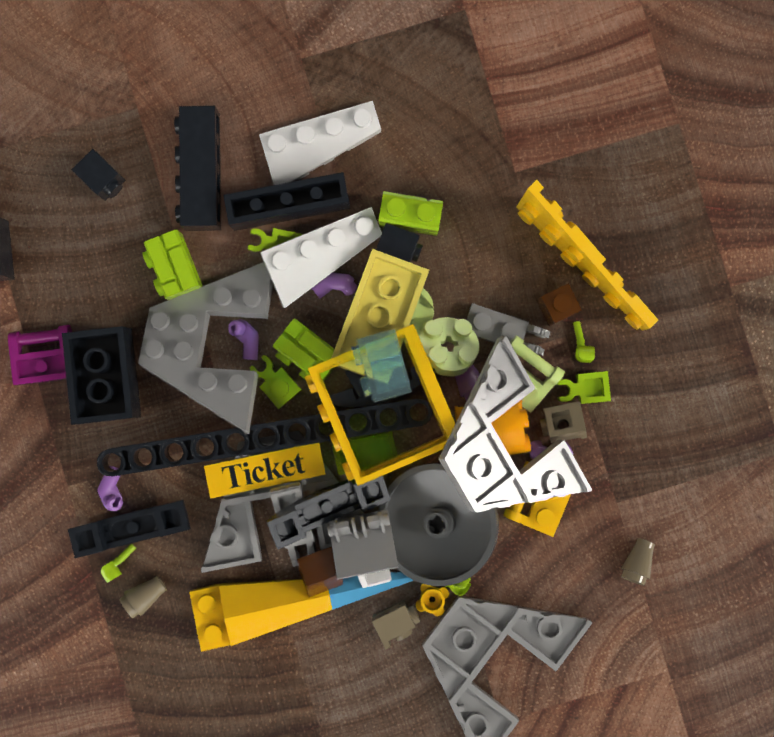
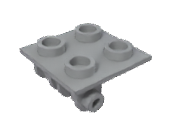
(362, 544)

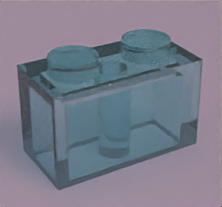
(381, 365)

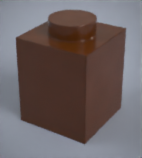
(558, 304)
(319, 572)

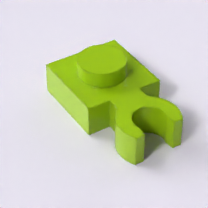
(277, 237)
(278, 385)
(589, 388)

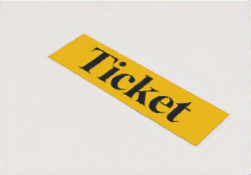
(264, 470)

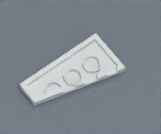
(317, 141)
(315, 255)

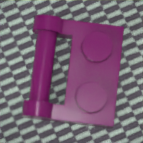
(40, 365)

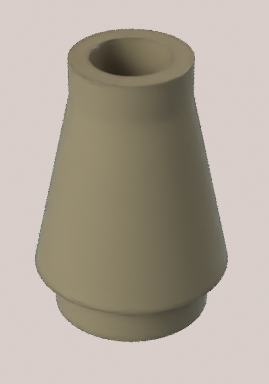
(639, 562)
(141, 598)

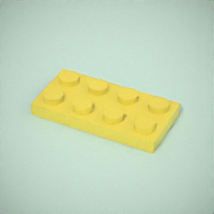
(382, 301)

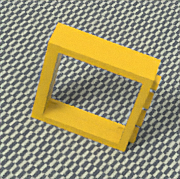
(432, 392)

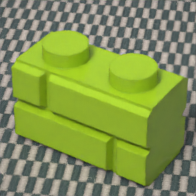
(410, 213)
(172, 265)
(302, 348)

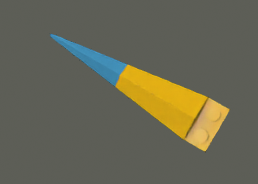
(245, 610)

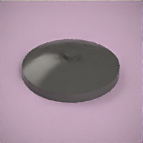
(435, 531)

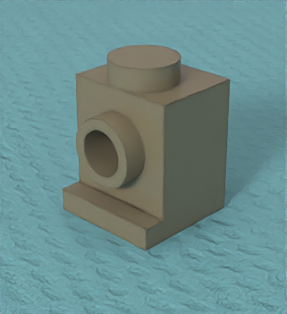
(568, 413)
(395, 622)

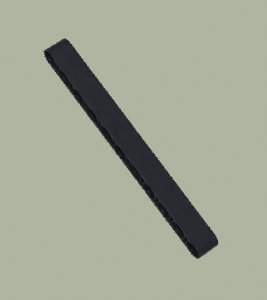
(222, 449)

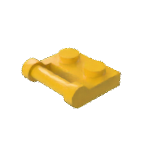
(543, 514)

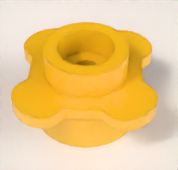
(435, 607)

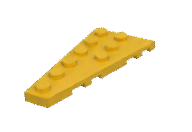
(580, 251)

